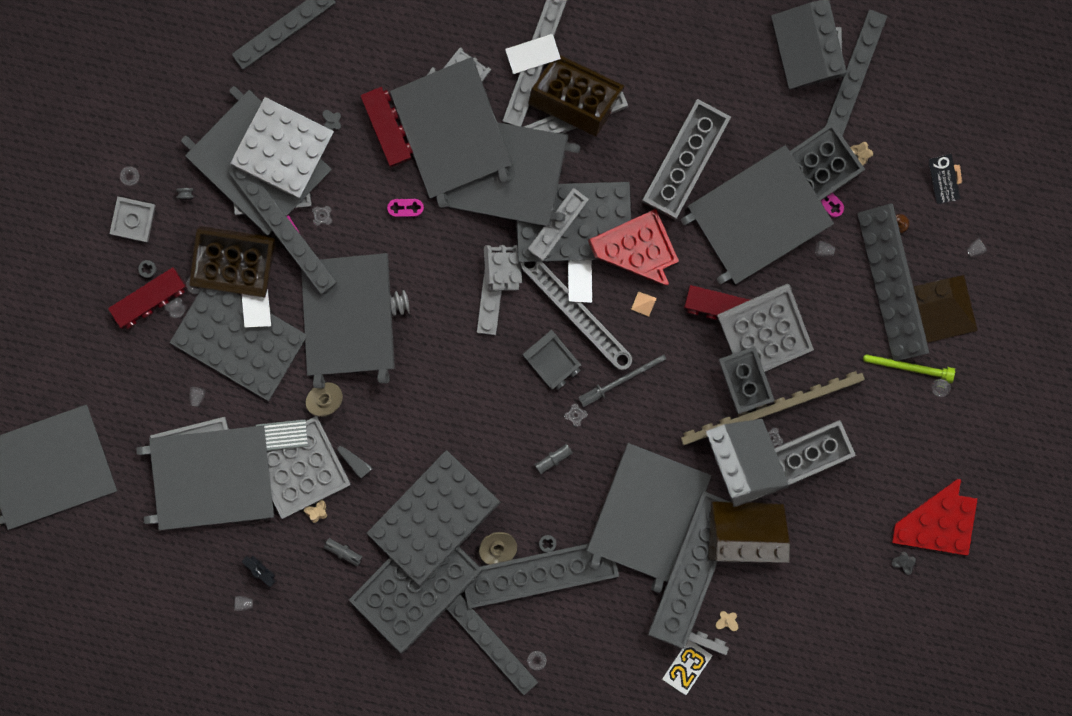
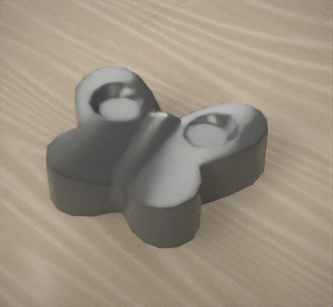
(332, 120)
(905, 562)

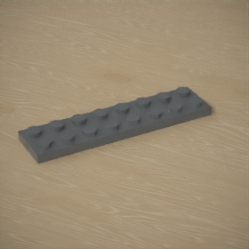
(893, 282)
(537, 575)
(687, 581)

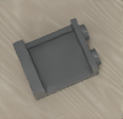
(552, 360)

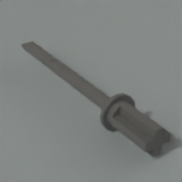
(598, 392)

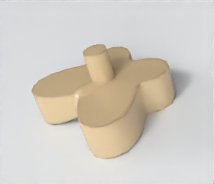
(862, 152)
(316, 512)
(727, 620)

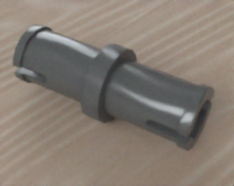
(553, 458)
(343, 552)

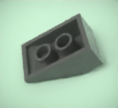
(746, 380)

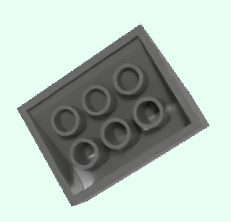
(809, 44)
(827, 161)
(747, 460)

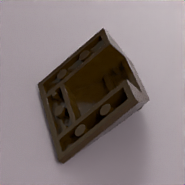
(945, 308)

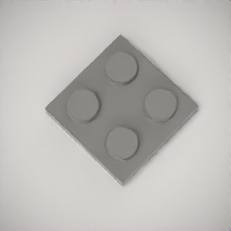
(132, 219)

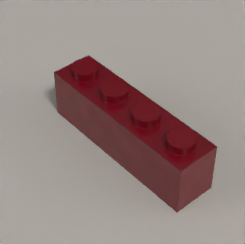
(386, 127)
(148, 297)
(710, 302)

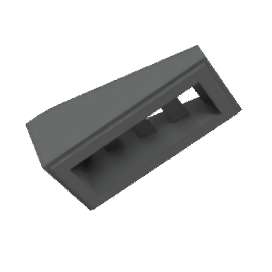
(359, 466)

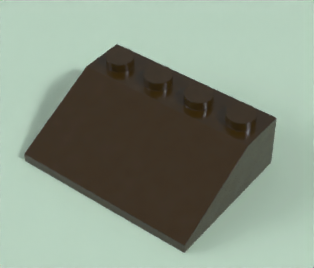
(575, 95)
(232, 261)
(748, 532)

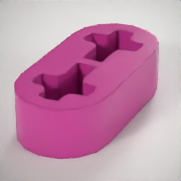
(835, 201)
(407, 212)

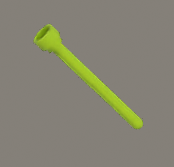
(945, 374)

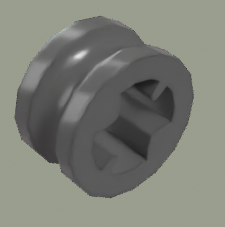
(184, 193)
(145, 274)
(547, 549)

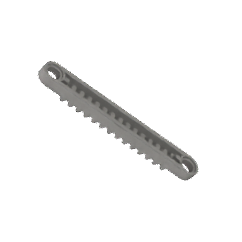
(577, 314)

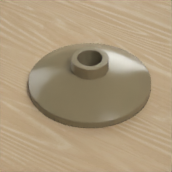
(318, 397)
(504, 552)

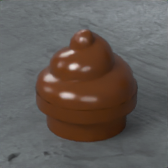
(903, 222)

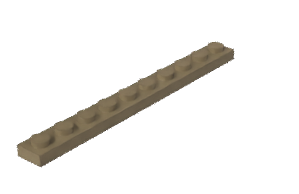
(779, 405)

